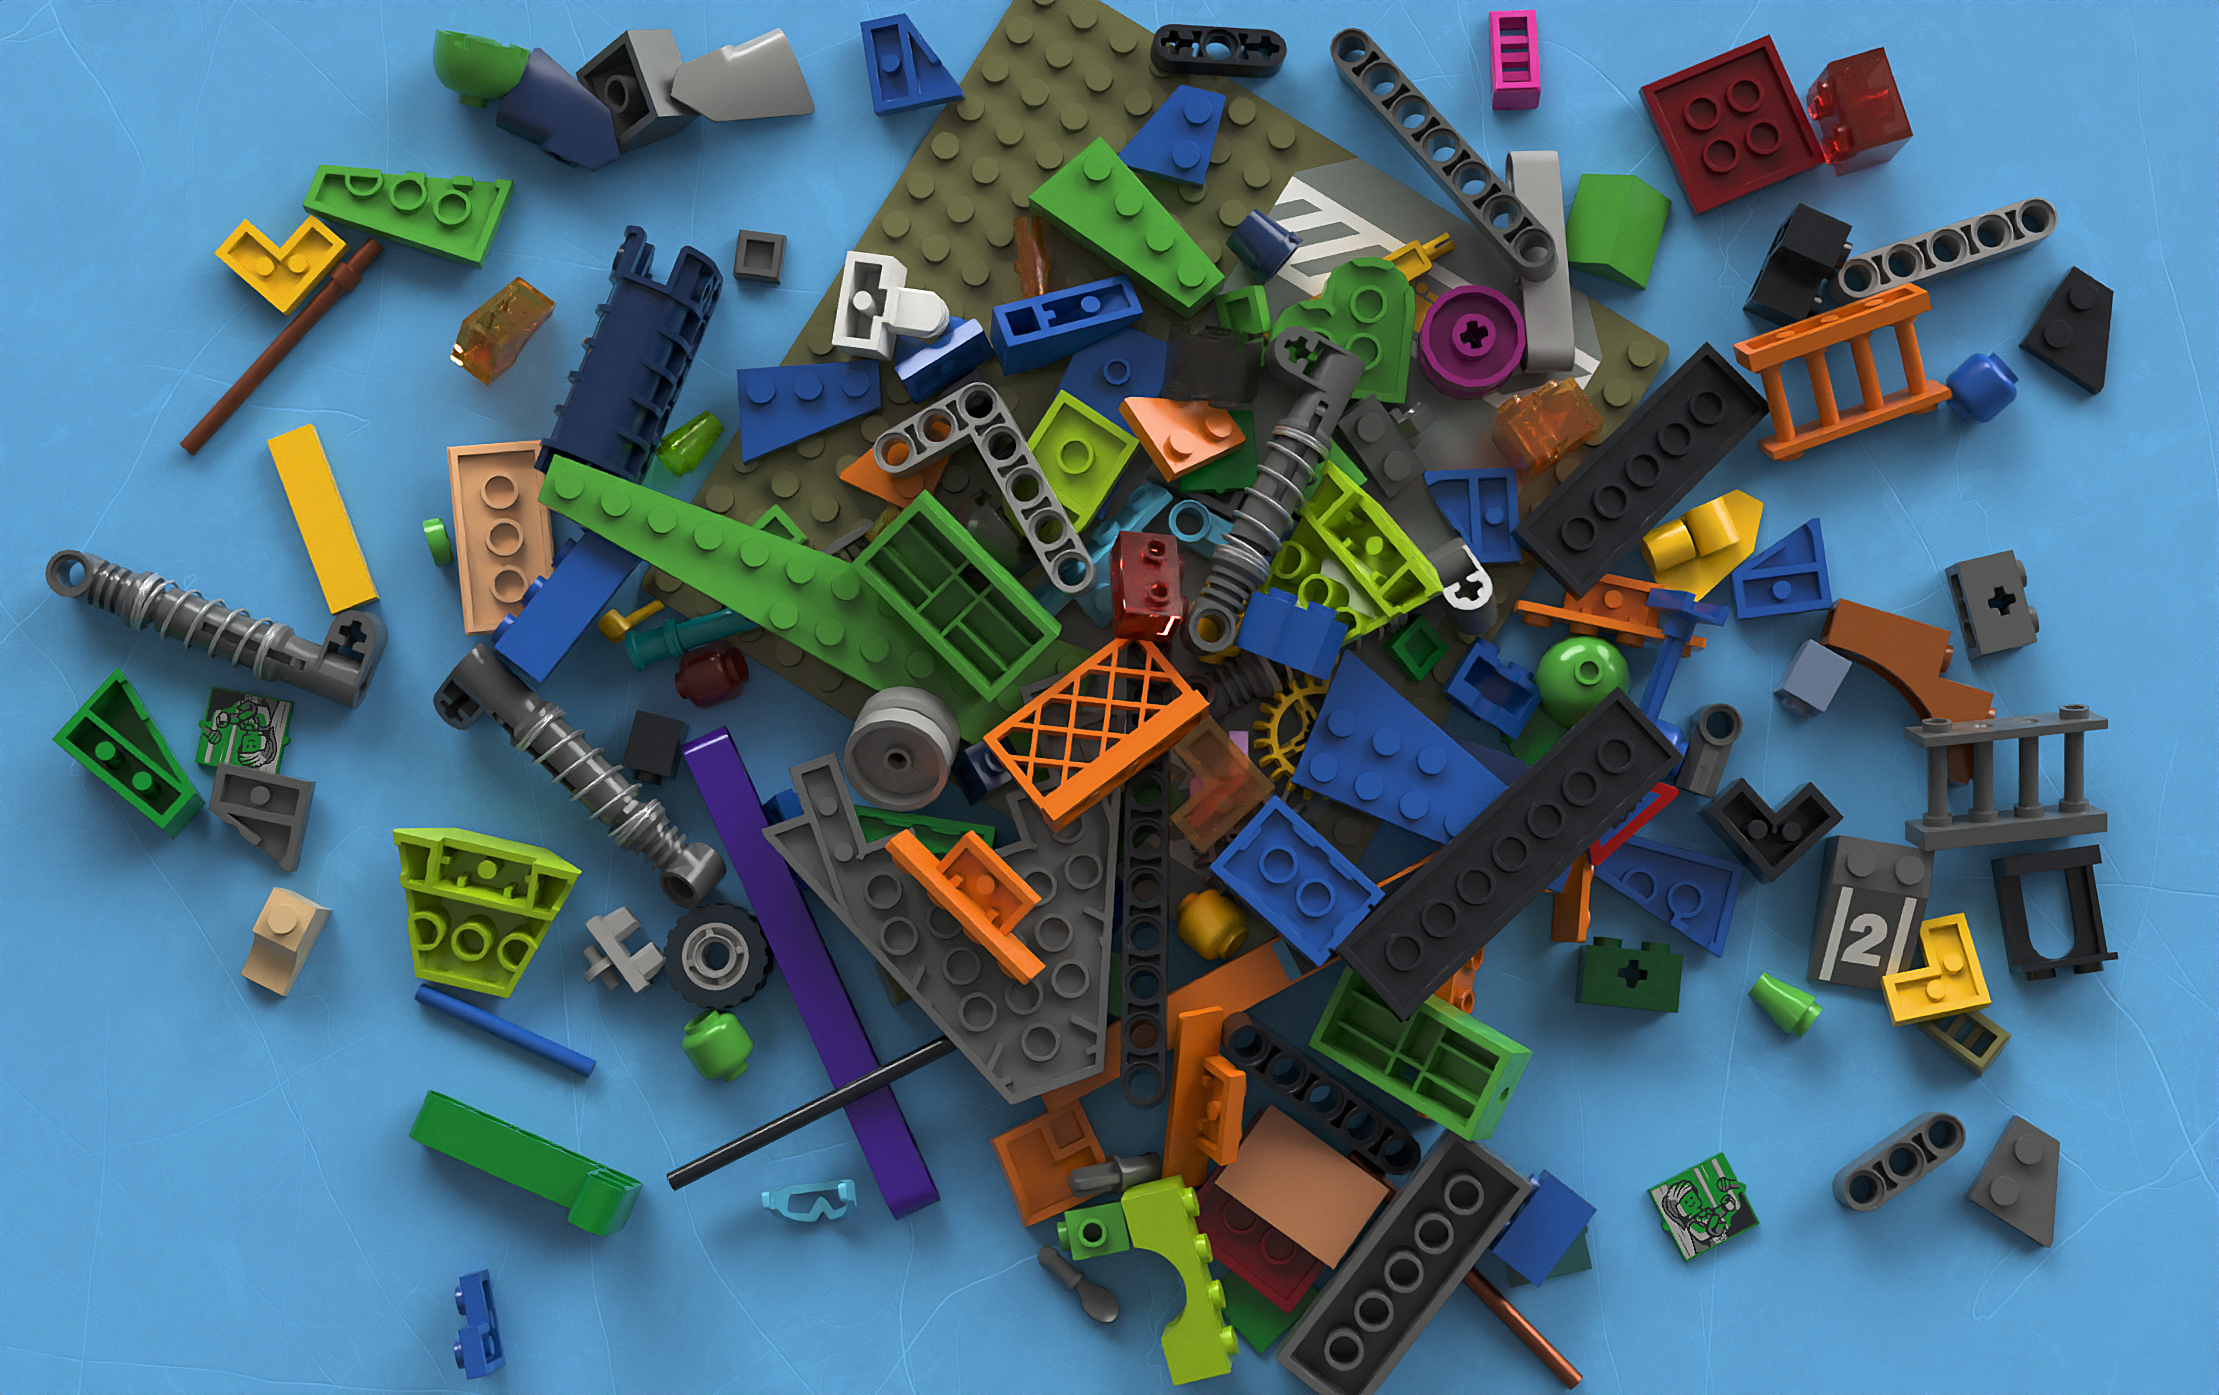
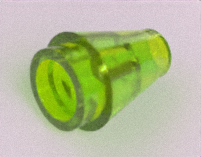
(688, 445)

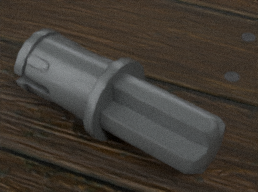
(1115, 1174)

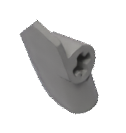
(745, 81)

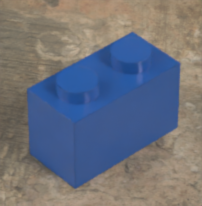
(1542, 1228)

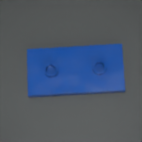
(1111, 371)

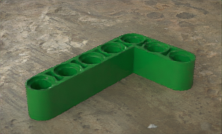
(594, 1192)

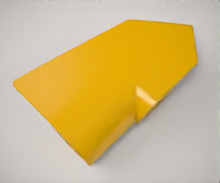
(1703, 543)

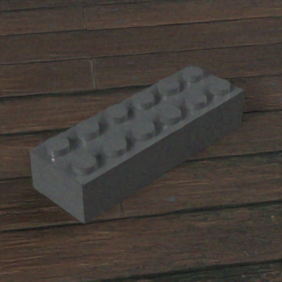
(1403, 1268)

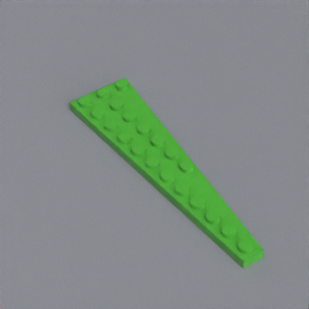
(793, 594)

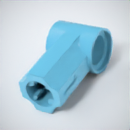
(1210, 524)

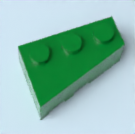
(129, 753)

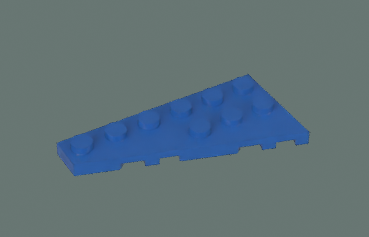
(1393, 761)

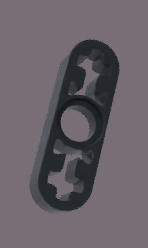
(1203, 64)

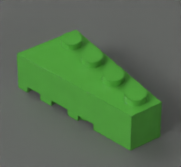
(1119, 220)

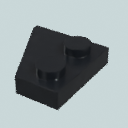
(2074, 330)

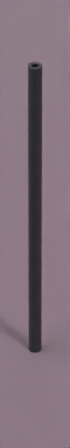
(811, 1112)

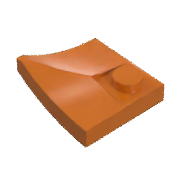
(1040, 1159)

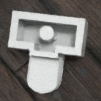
(878, 307)

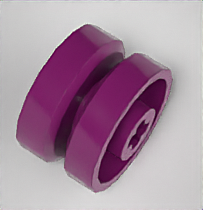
(1477, 315)

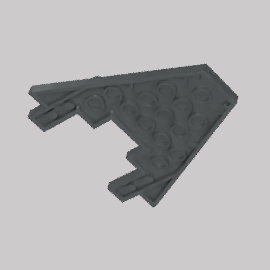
(1012, 1032)

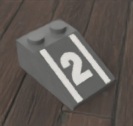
(1868, 911)

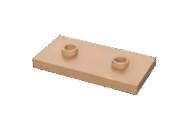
(499, 529)

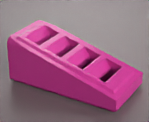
(1519, 88)

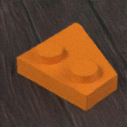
(1181, 433)
(871, 479)

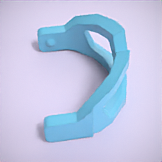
(778, 1201)

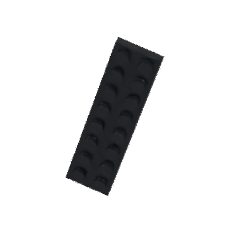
(1508, 854)

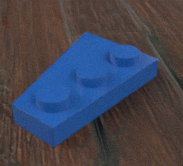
(799, 401)
(1676, 886)

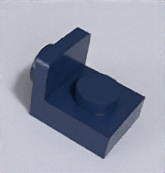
(980, 771)

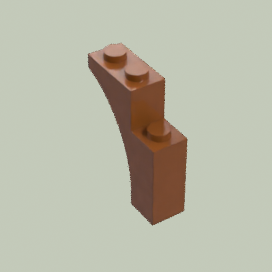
(1910, 660)

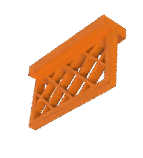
(1119, 762)

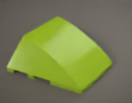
(1352, 559)
(478, 905)

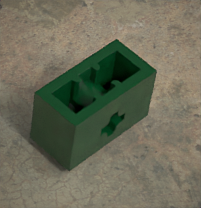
(1657, 983)

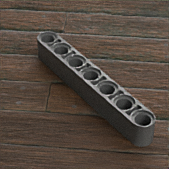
(1453, 173)

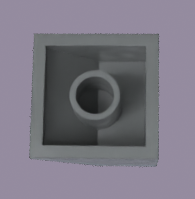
(636, 84)

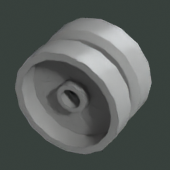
(901, 748)

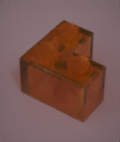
(1544, 426)
(1229, 787)

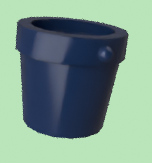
(1263, 245)

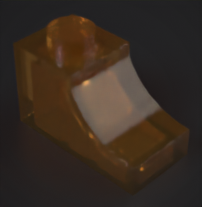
(500, 329)

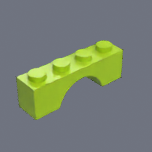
(1163, 1221)

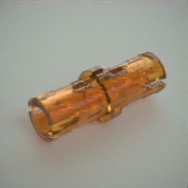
(1031, 261)

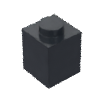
(655, 747)

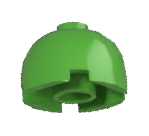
(477, 66)
(1578, 675)

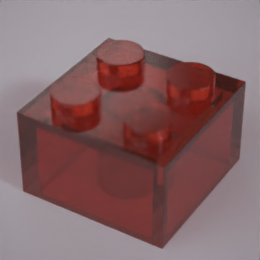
(1858, 112)

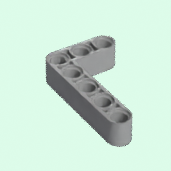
(1007, 472)

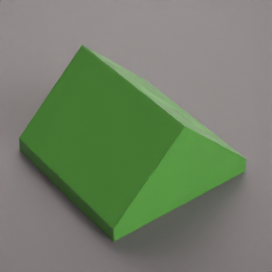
(1615, 228)

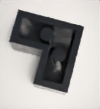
(1801, 255)
(1767, 837)

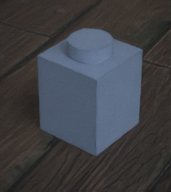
(1811, 679)

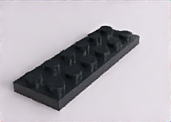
(1641, 471)

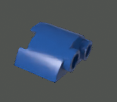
(1491, 690)

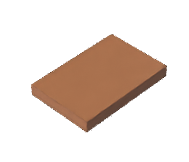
(1302, 1186)

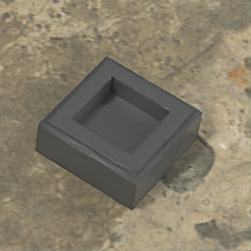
(760, 256)

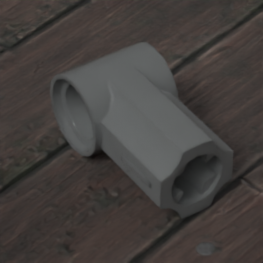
(1706, 755)

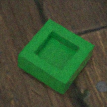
(1416, 647)

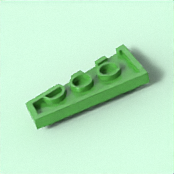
(427, 213)

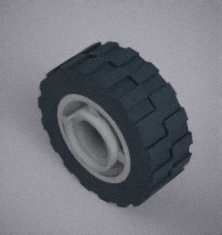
(689, 960)

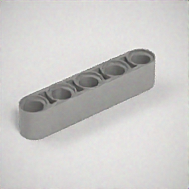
(1960, 240)
(1544, 304)

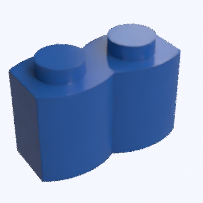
(1291, 634)

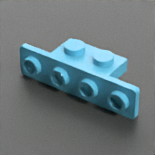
(1139, 510)

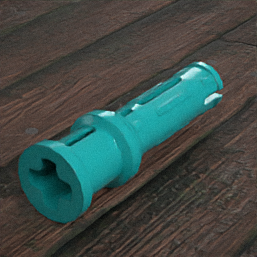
(678, 637)

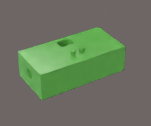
(979, 631)
(1462, 1062)

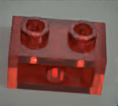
(1146, 586)

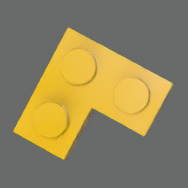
(288, 272)
(1949, 982)

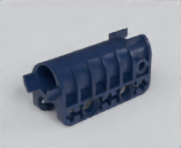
(634, 361)

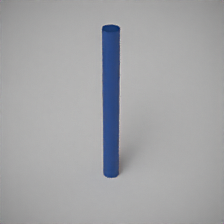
(505, 1030)

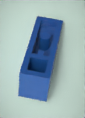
(1060, 323)

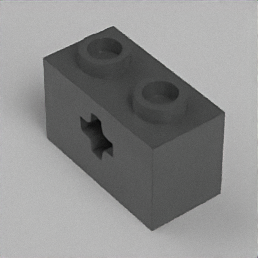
(1993, 629)

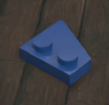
(904, 68)
(1178, 138)
(1479, 509)
(1784, 577)

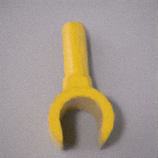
(614, 626)

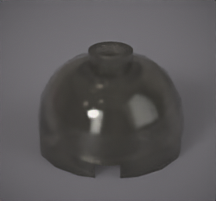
(996, 536)

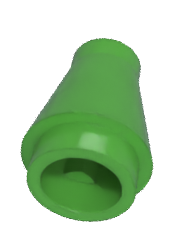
(1786, 1005)

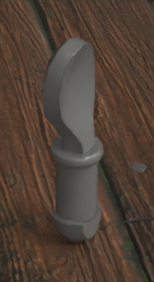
(1095, 1300)

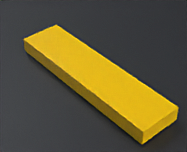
(323, 519)

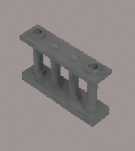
(2029, 818)

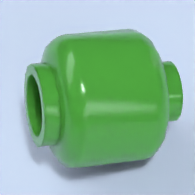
(717, 1045)

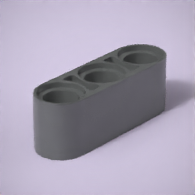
(1921, 1154)

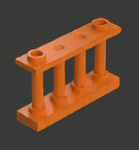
(1810, 339)

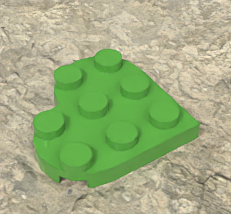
(1367, 312)

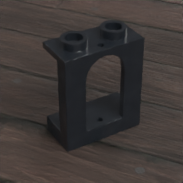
(2090, 941)

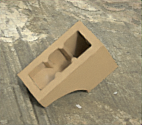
(283, 939)

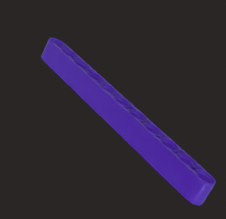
(809, 970)

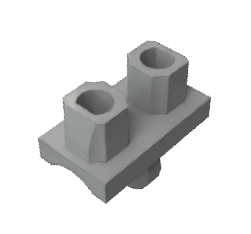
(610, 934)

